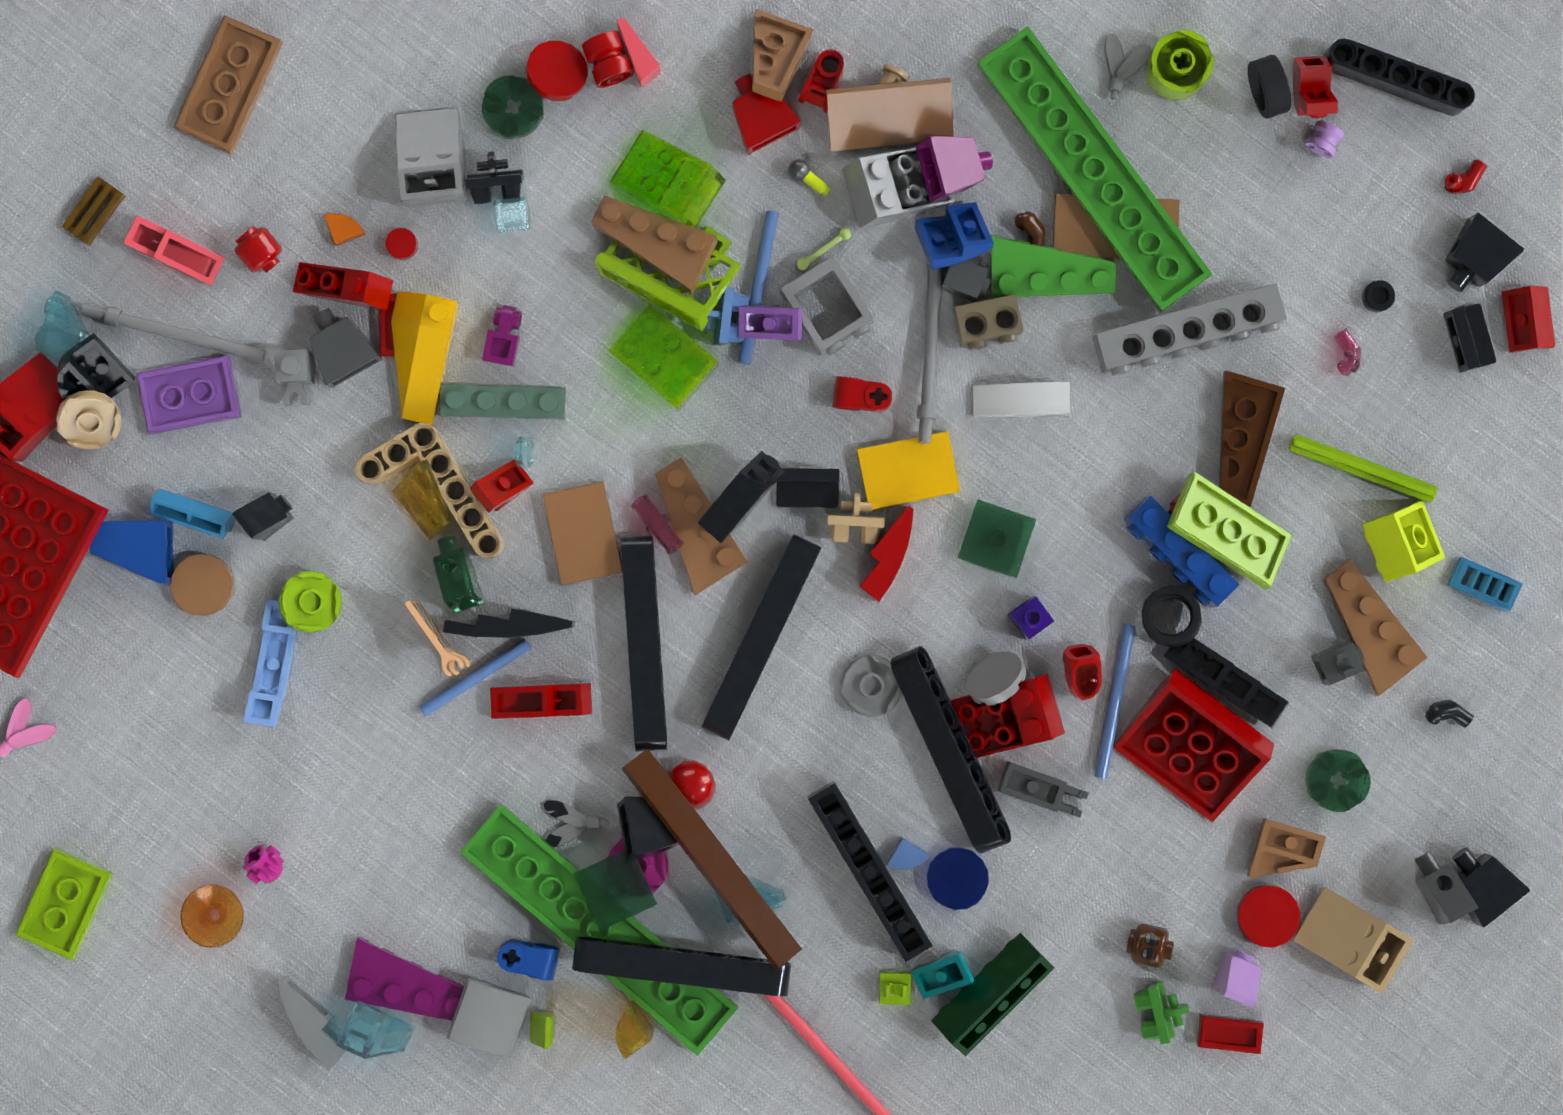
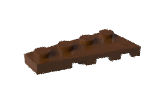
(1246, 431)

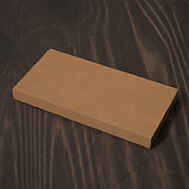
(228, 84)
(889, 114)
(1077, 232)

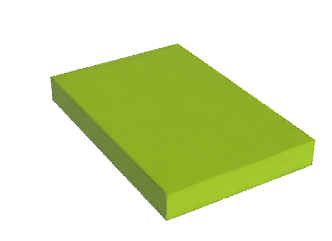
(63, 904)

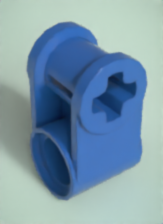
(535, 959)

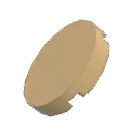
(88, 420)

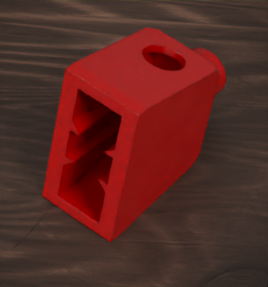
(761, 117)

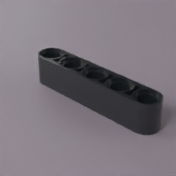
(1413, 77)

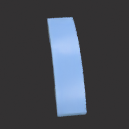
(272, 669)

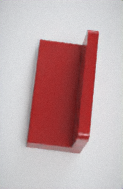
(1528, 318)

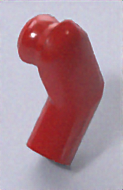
(1465, 182)

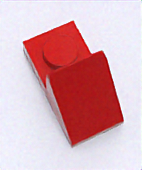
(501, 486)

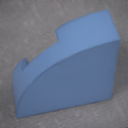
(907, 856)

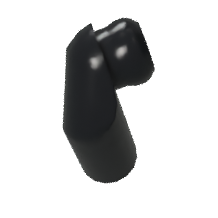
(1448, 710)

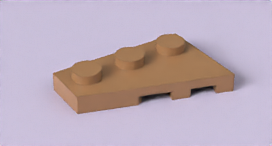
(776, 53)

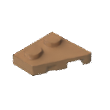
(1284, 849)

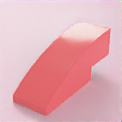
(173, 250)

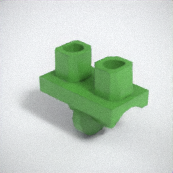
(1161, 1026)

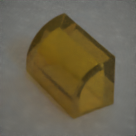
(632, 1030)

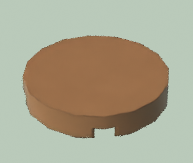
(202, 584)

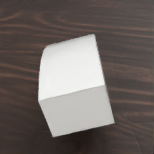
(1021, 399)

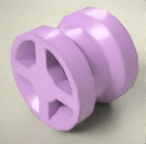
(1324, 139)

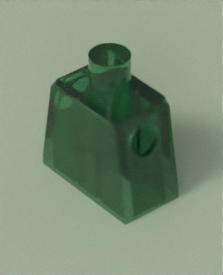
(461, 587)

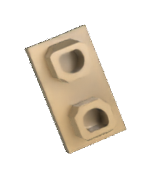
(869, 525)

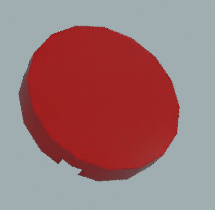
(556, 70)
(1268, 916)

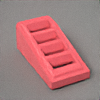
(642, 60)

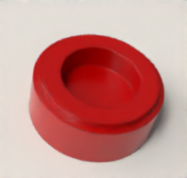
(401, 243)

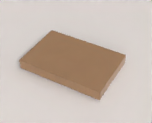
(582, 533)

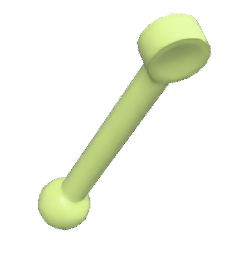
(803, 264)

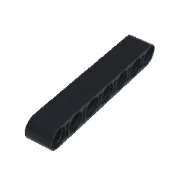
(761, 637)
(644, 643)
(950, 749)
(680, 966)

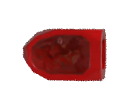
(1082, 670)

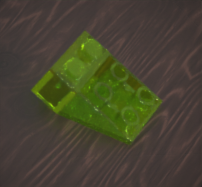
(668, 179)
(664, 357)

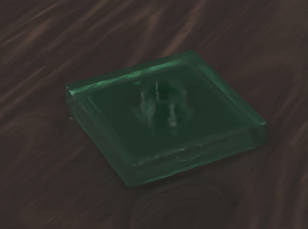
(996, 538)
(614, 890)

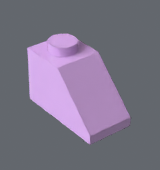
(1238, 978)

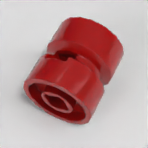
(606, 55)

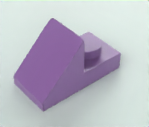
(770, 322)

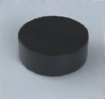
(1378, 296)

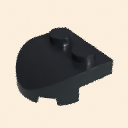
(92, 367)

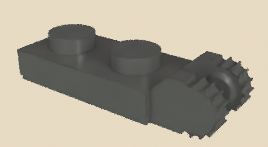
(1038, 788)

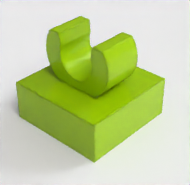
(895, 988)

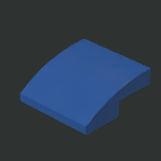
(953, 237)

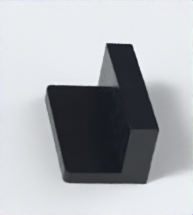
(1469, 337)
(808, 488)

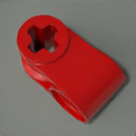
(819, 81)
(855, 395)

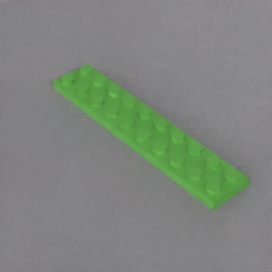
(1094, 169)
(547, 888)

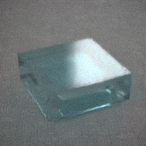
(511, 214)

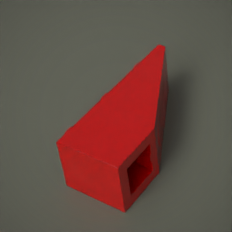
(343, 285)

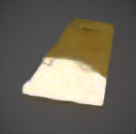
(423, 499)

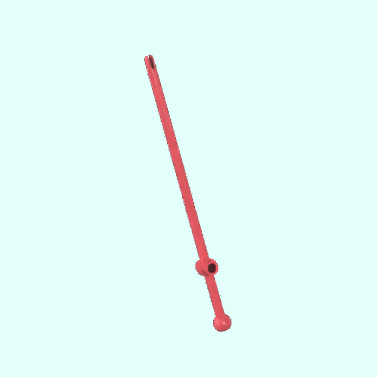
(827, 1055)

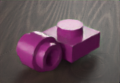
(502, 346)

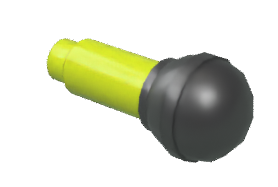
(800, 171)

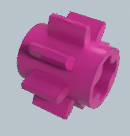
(263, 864)

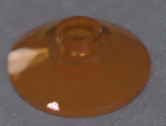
(197, 919)

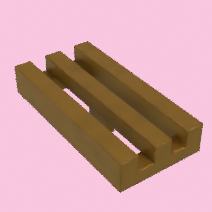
(84, 204)

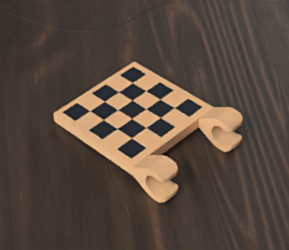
(447, 653)

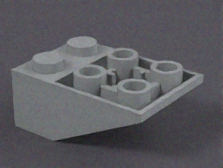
(430, 157)
(888, 187)

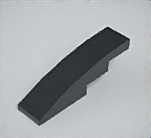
(519, 624)
(1228, 681)

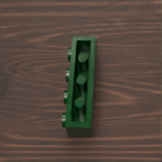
(992, 994)

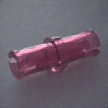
(657, 524)

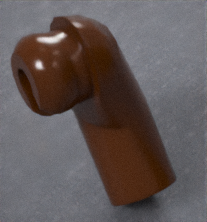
(1030, 223)

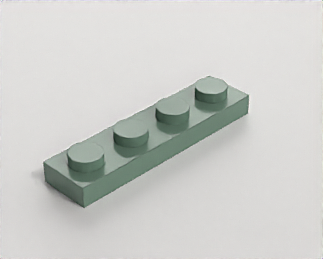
(502, 401)

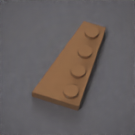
(666, 244)
(686, 504)
(1373, 627)

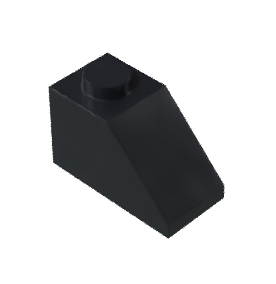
(264, 516)

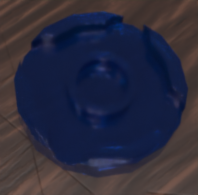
(957, 878)

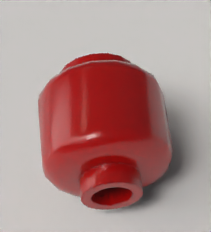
(258, 249)

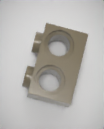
(986, 313)

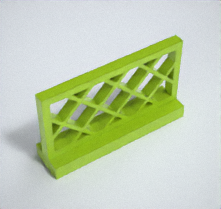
(659, 292)

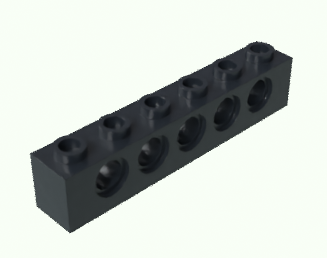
(869, 871)

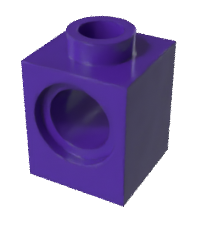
(1030, 617)

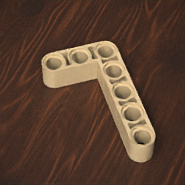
(444, 480)

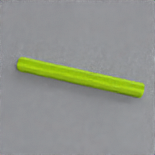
(1363, 468)

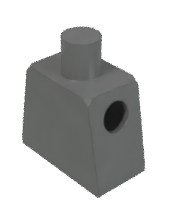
(341, 348)
(1453, 899)

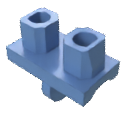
(725, 330)

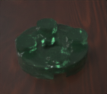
(509, 124)
(1351, 768)

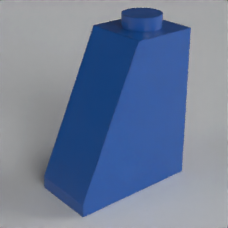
(137, 546)

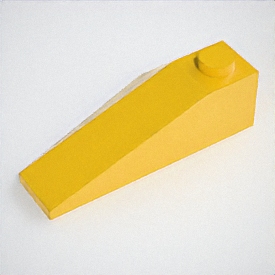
(422, 343)

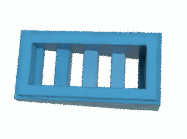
(1510, 594)

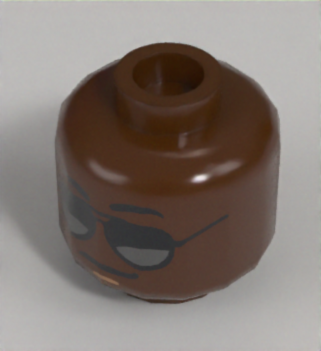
(1149, 945)

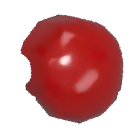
(694, 782)

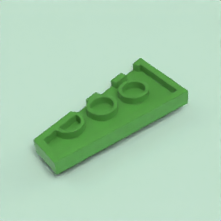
(1046, 271)

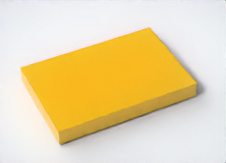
(908, 471)

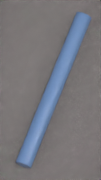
(475, 677)

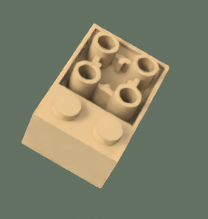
(1353, 940)

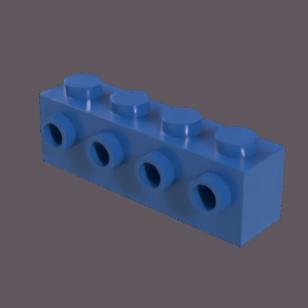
(1188, 562)

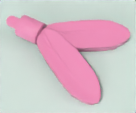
(16, 733)

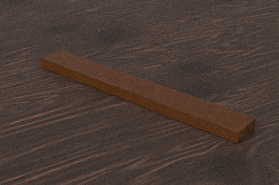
(711, 859)

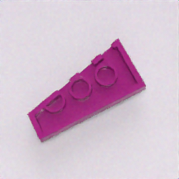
(394, 983)

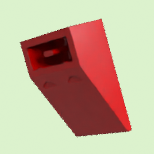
(28, 407)
(1019, 721)

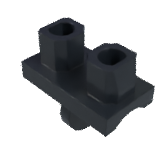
(480, 183)

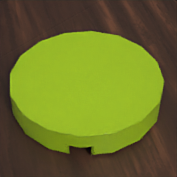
(309, 602)

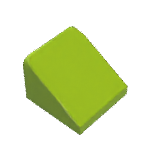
(542, 1029)

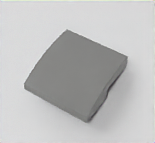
(488, 1018)

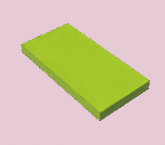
(1229, 530)

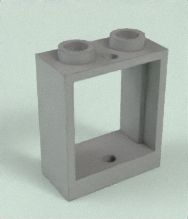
(814, 277)

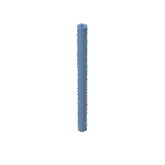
(760, 278)
(1115, 701)

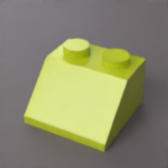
(1403, 541)

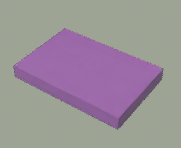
(188, 394)

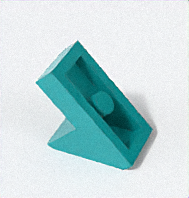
(942, 974)

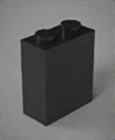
(741, 496)

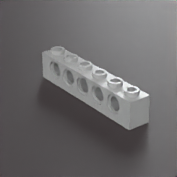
(1263, 300)

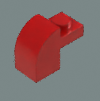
(1313, 87)

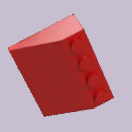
(1194, 745)

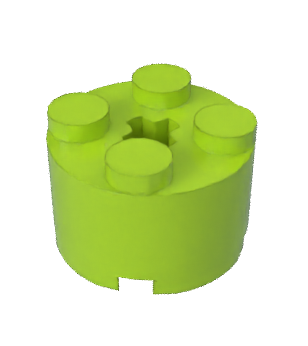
(1196, 65)

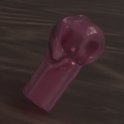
(1352, 353)

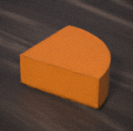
(343, 228)

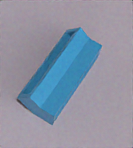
(191, 513)

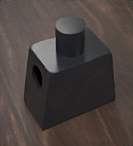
(1480, 253)
(642, 829)
(1489, 884)

